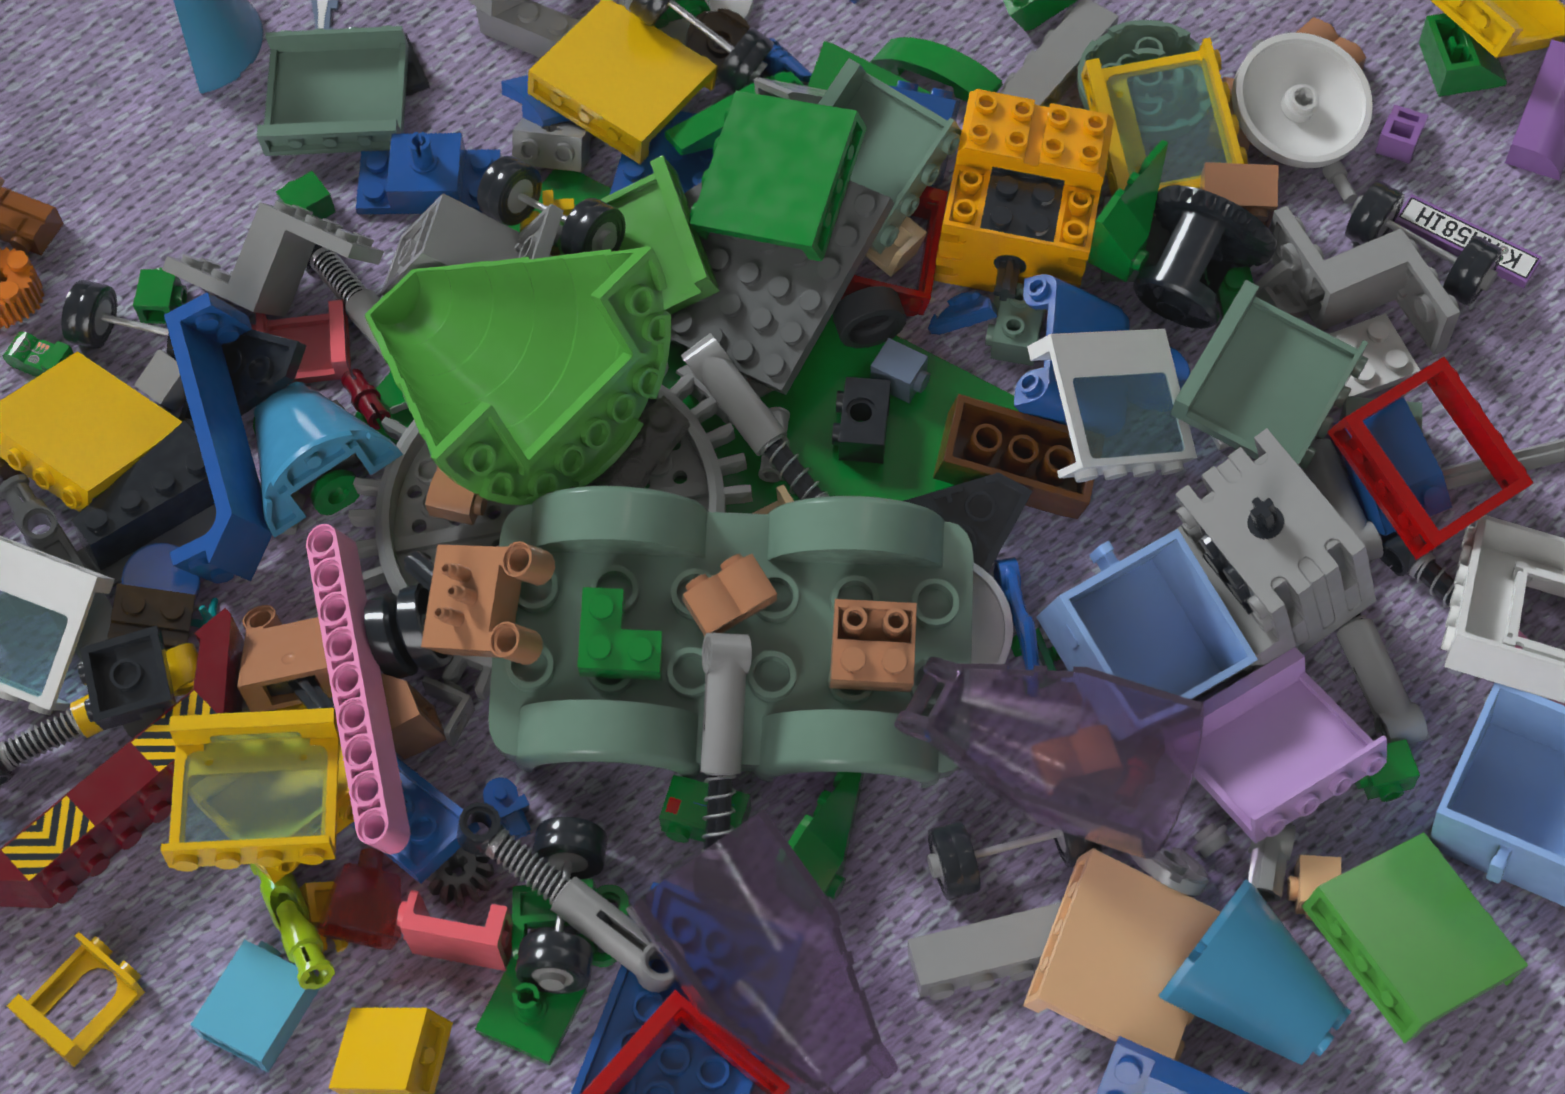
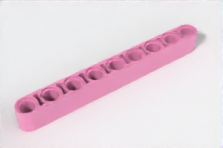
(357, 692)

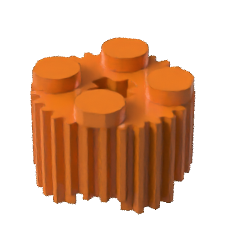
(19, 287)

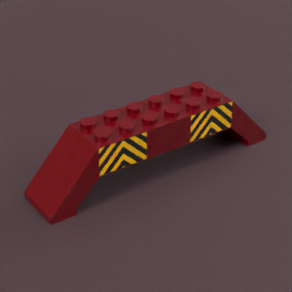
(123, 793)

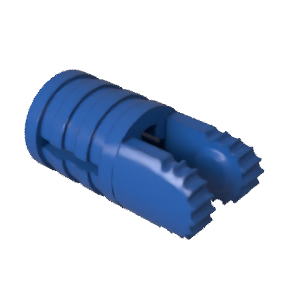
(782, 61)

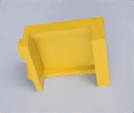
(391, 1051)

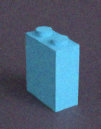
(254, 1005)

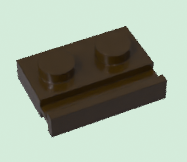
(143, 608)

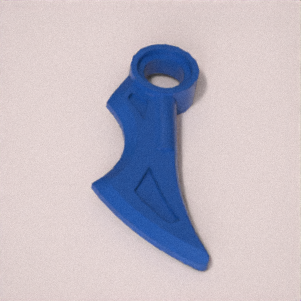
(1008, 577)

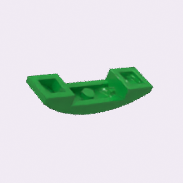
(937, 63)

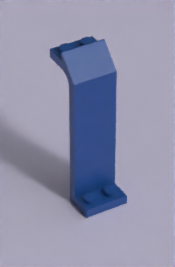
(240, 529)

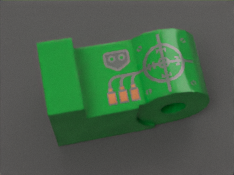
(35, 355)

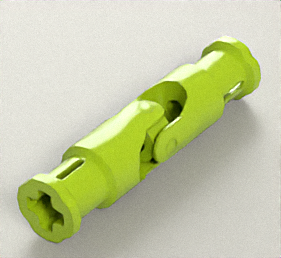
(298, 935)

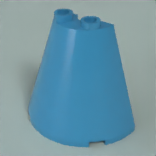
(219, 38)
(302, 438)
(1257, 982)

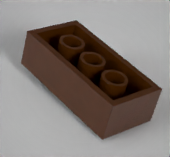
(1025, 448)

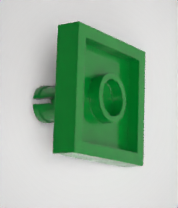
(528, 1018)

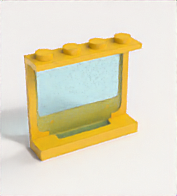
(1168, 100)
(254, 789)

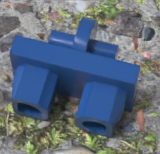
(504, 797)

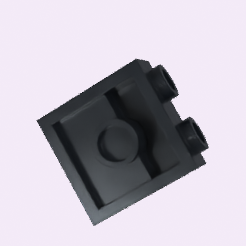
(126, 677)

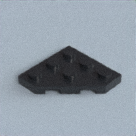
(258, 368)
(983, 509)

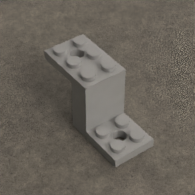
(460, 235)
(273, 258)
(1365, 279)

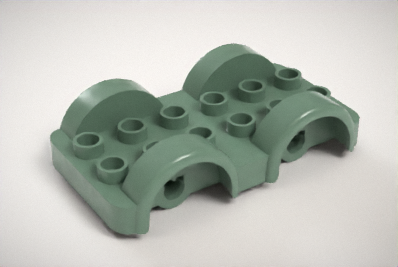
(792, 717)

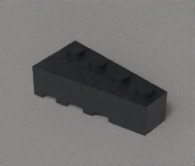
(146, 500)

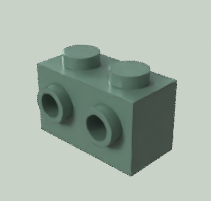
(1014, 329)

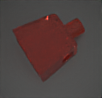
(363, 904)

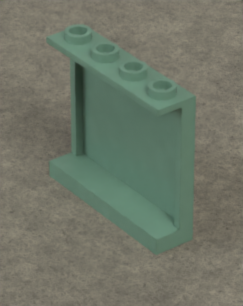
(334, 90)
(900, 144)
(1270, 375)

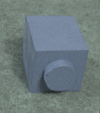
(903, 367)

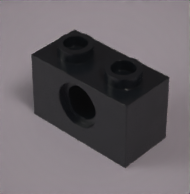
(865, 439)

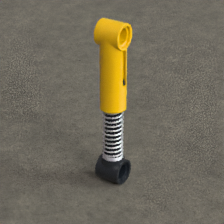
(182, 667)

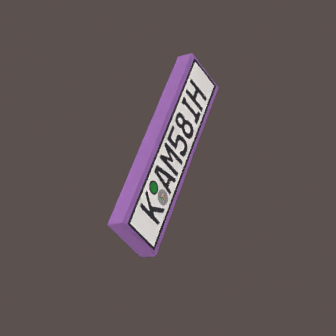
(1454, 233)

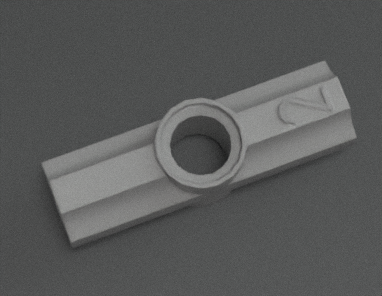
(1269, 863)

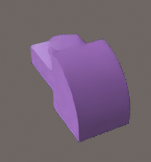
(1401, 134)

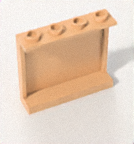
(1116, 952)

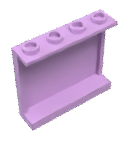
(1280, 747)

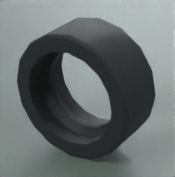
(869, 317)

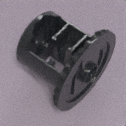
(1204, 242)

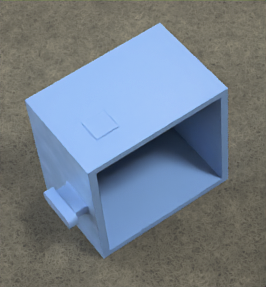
(1149, 621)
(1510, 795)

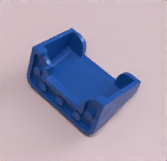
(1068, 312)

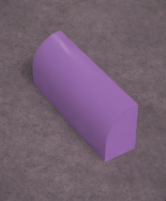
(1541, 132)

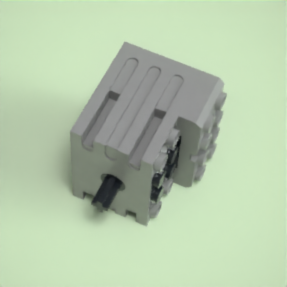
(1275, 551)

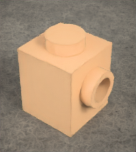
(1308, 875)

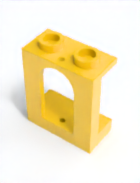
(87, 957)

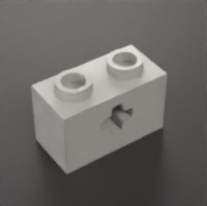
(553, 146)

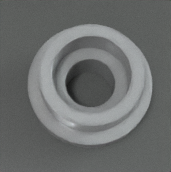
(1210, 839)

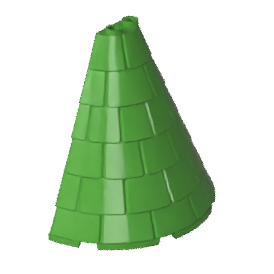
(527, 365)

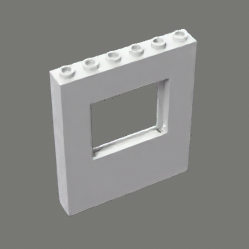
(1488, 603)

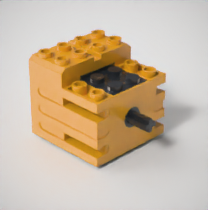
(1022, 193)

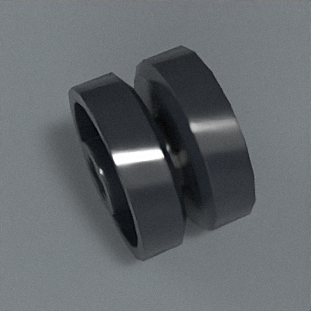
(396, 632)

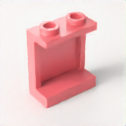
(325, 337)
(454, 940)

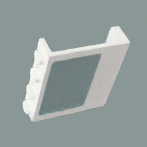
(1118, 402)
(41, 622)

